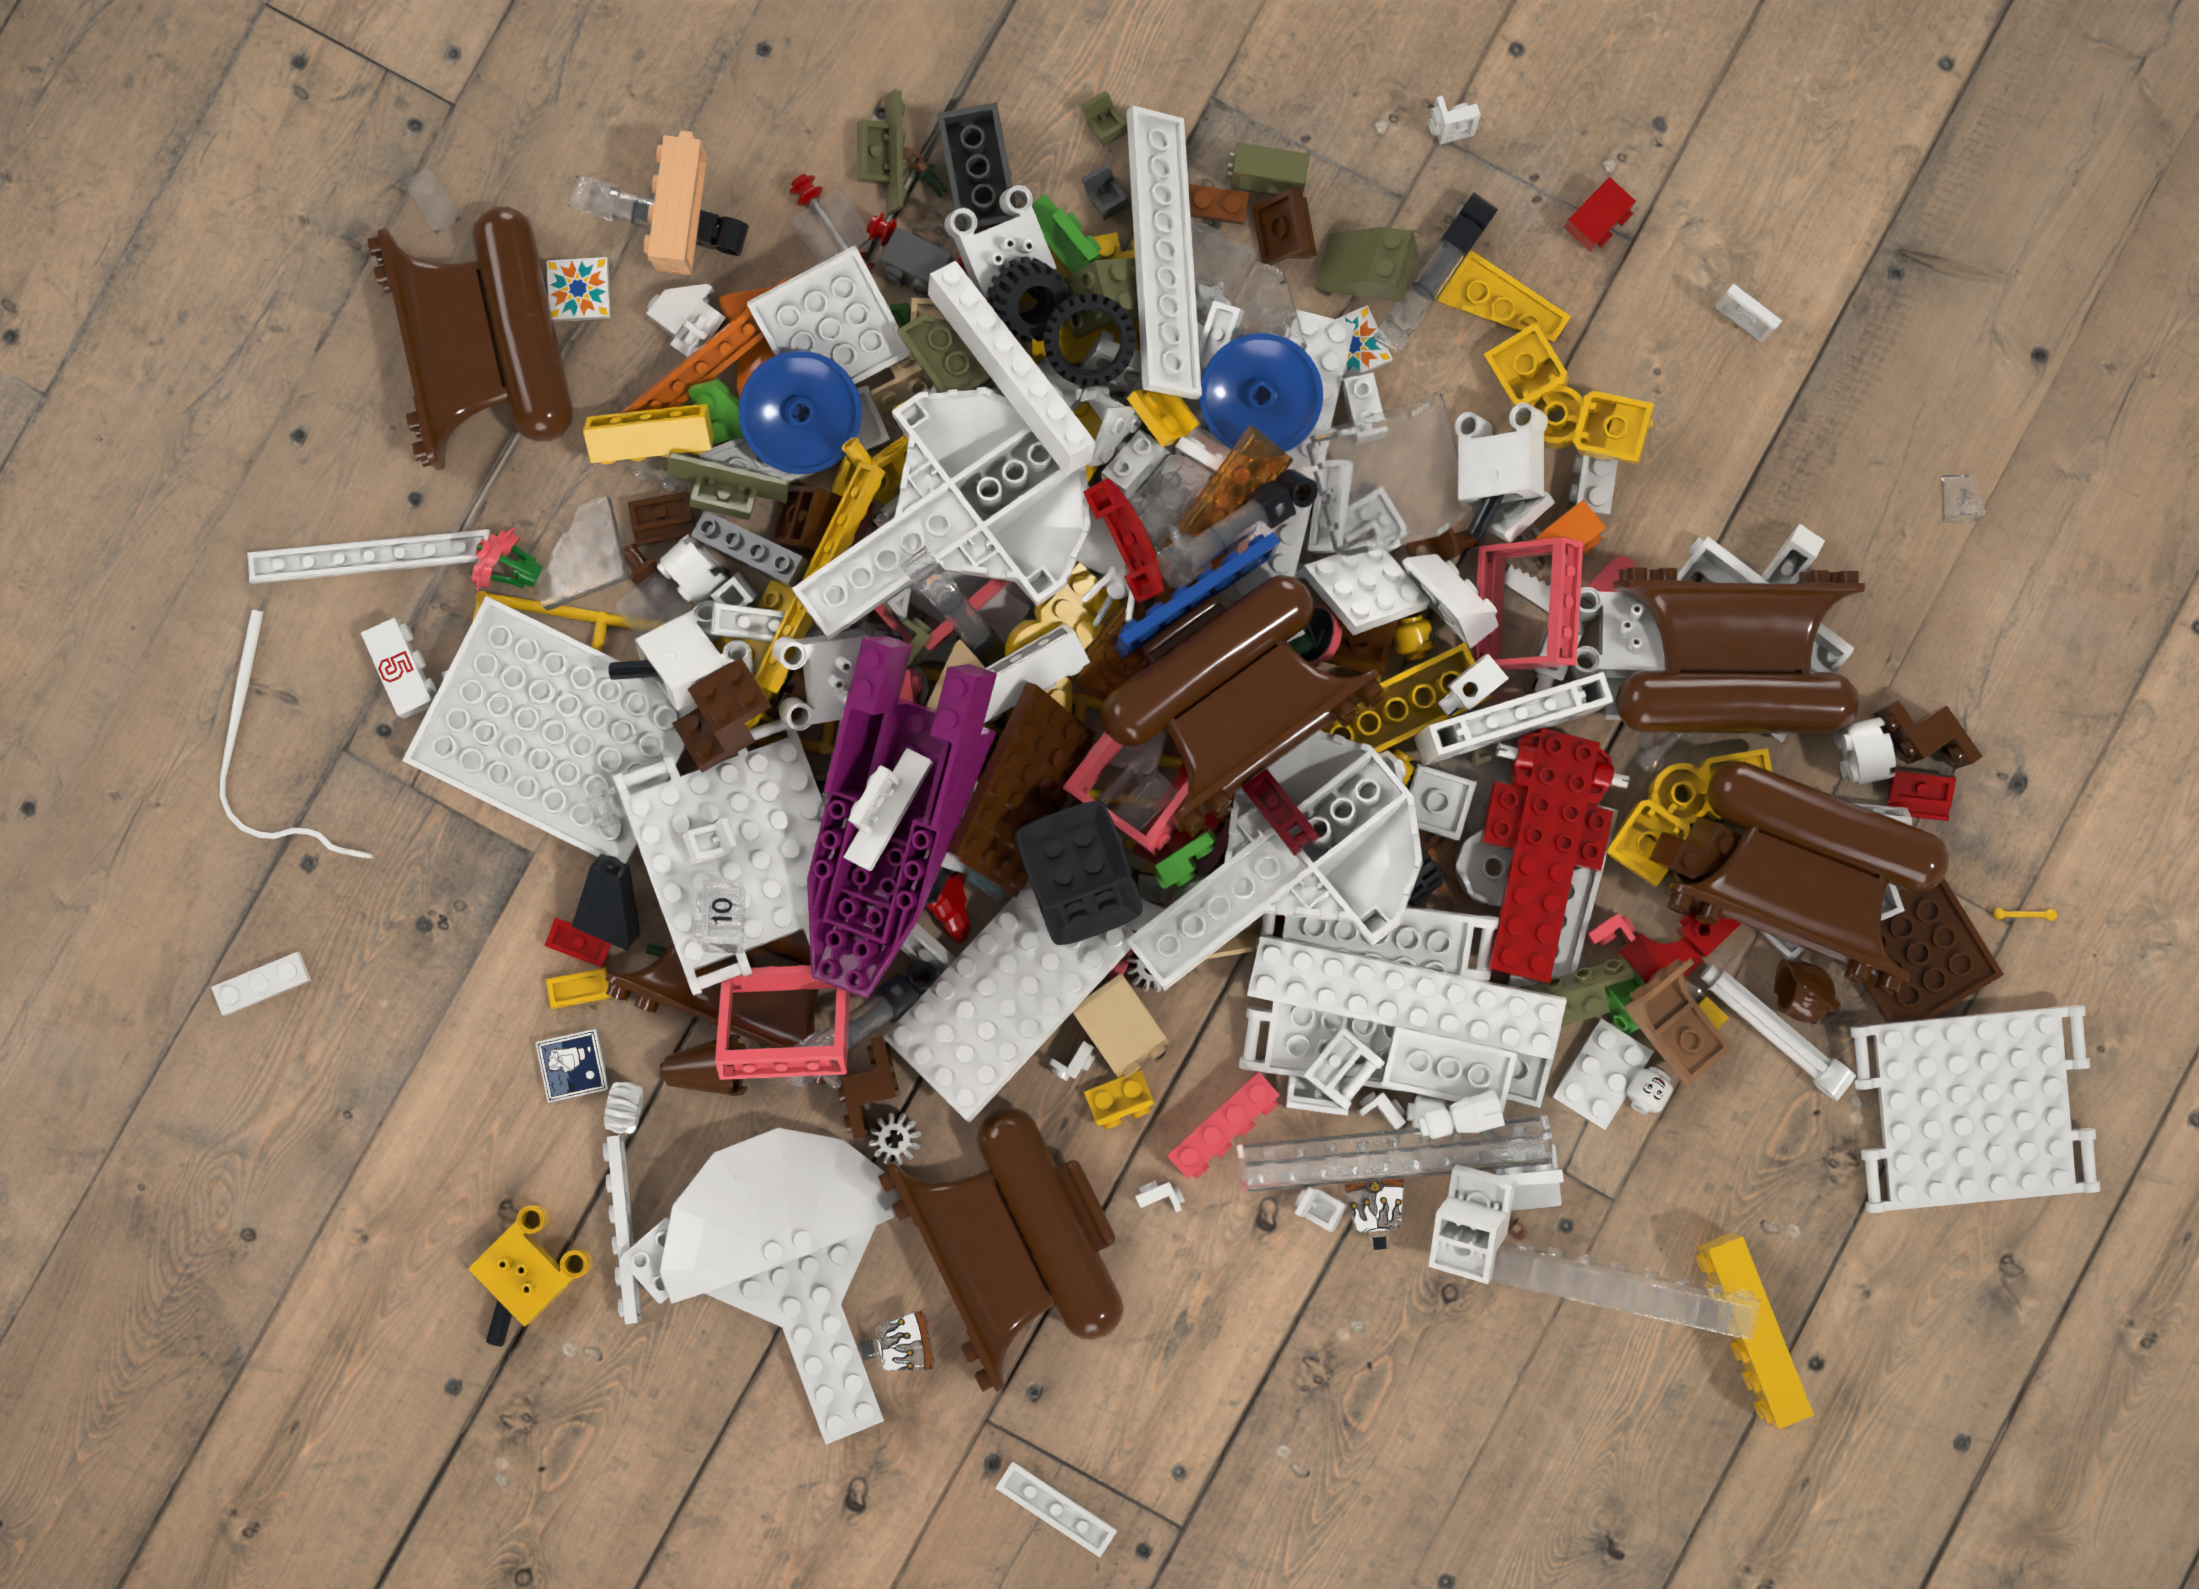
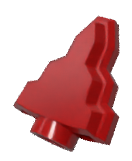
(951, 908)

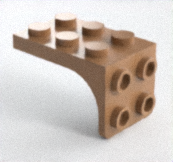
(1676, 1023)

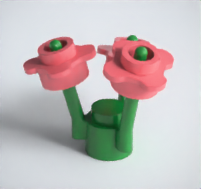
(497, 549)

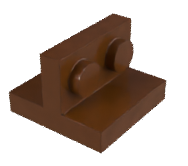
(1284, 228)

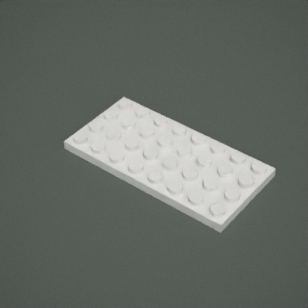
(1000, 1003)

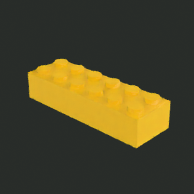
(1409, 702)
(1766, 1357)

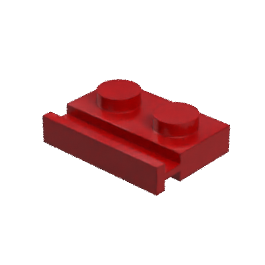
(1922, 793)

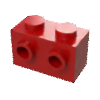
(1600, 214)
(1702, 936)

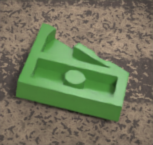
(722, 409)

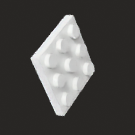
(1365, 589)

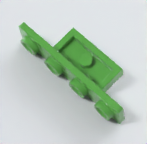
(1064, 236)

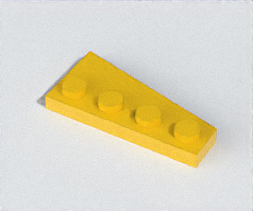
(1497, 297)

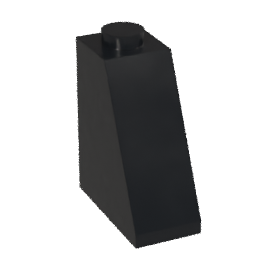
(608, 903)

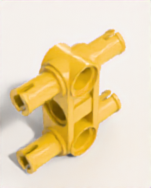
(890, 460)

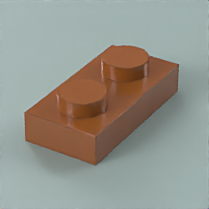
(1218, 204)

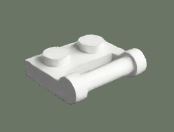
(1336, 1061)

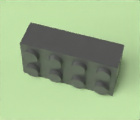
(976, 163)

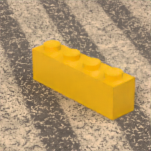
(648, 433)

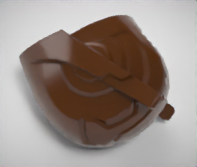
(1804, 990)

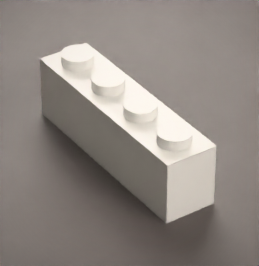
(1040, 663)

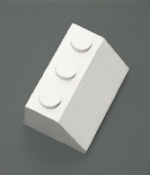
(1452, 597)

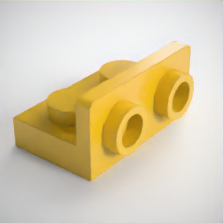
(1164, 415)
(1119, 1099)

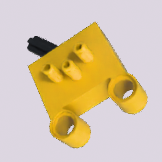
(523, 1274)

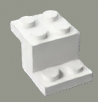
(1471, 1223)

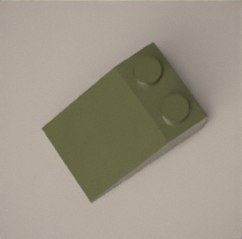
(1368, 263)

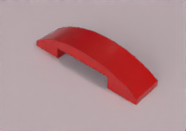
(1130, 538)

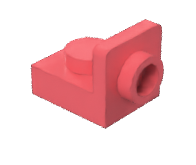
(1605, 931)

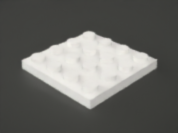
(832, 313)

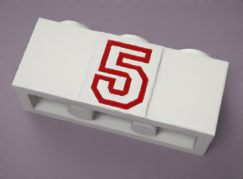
(400, 667)

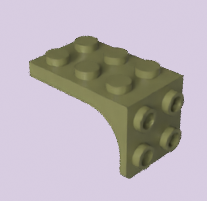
(1105, 277)

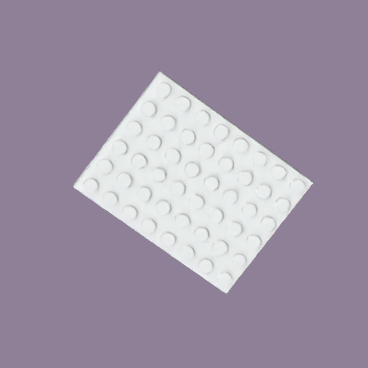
(542, 726)

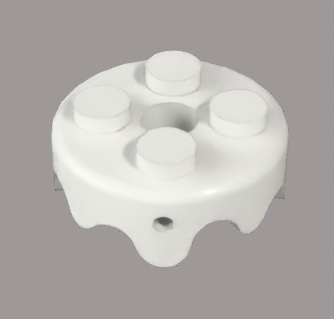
(1472, 873)

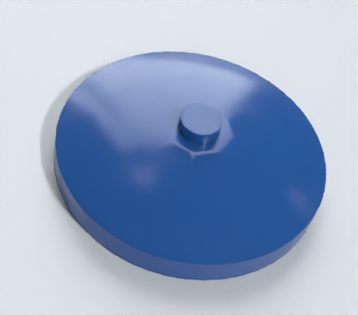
(1261, 384)
(799, 411)

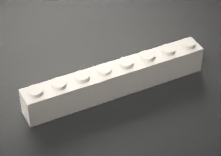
(1011, 368)

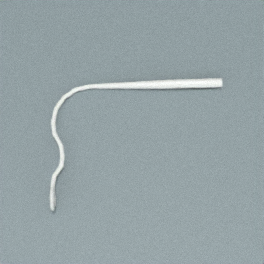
(238, 702)

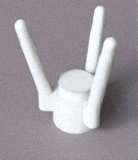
(1116, 589)

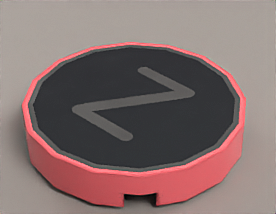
(1324, 635)

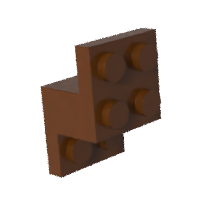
(807, 516)
(1364, 650)
(724, 706)
(1922, 738)
(868, 1087)

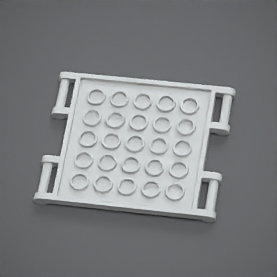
(775, 818)
(1422, 939)
(1975, 1108)

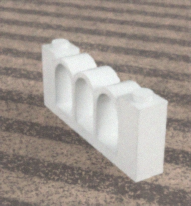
(1513, 718)

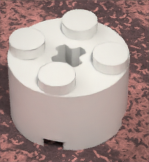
(693, 570)
(1866, 752)

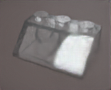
(1168, 495)

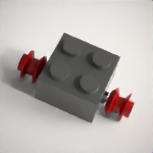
(908, 257)

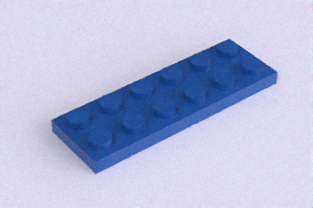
(1209, 584)

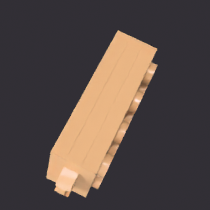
(676, 204)

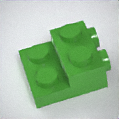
(1180, 865)

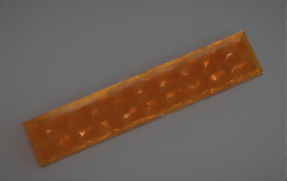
(1244, 470)

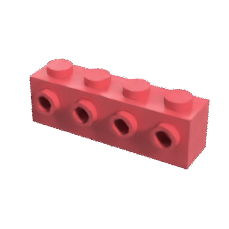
(1223, 1125)

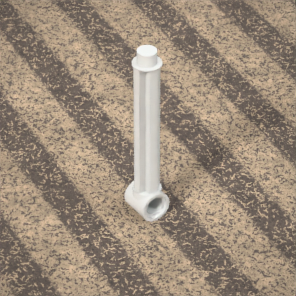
(1829, 1074)

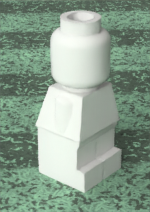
(1465, 1116)

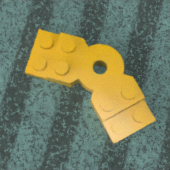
(1597, 424)
(1061, 608)
(1664, 813)

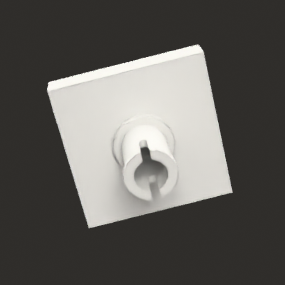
(1518, 518)

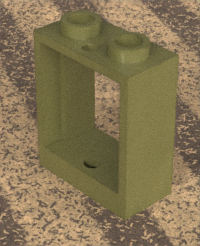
(1267, 169)

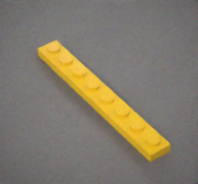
(835, 541)

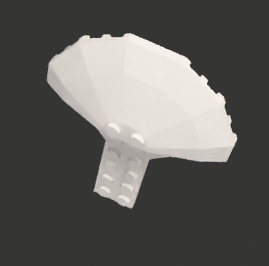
(977, 499)
(1352, 873)
(780, 1237)

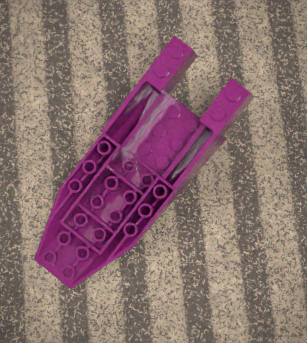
(867, 915)

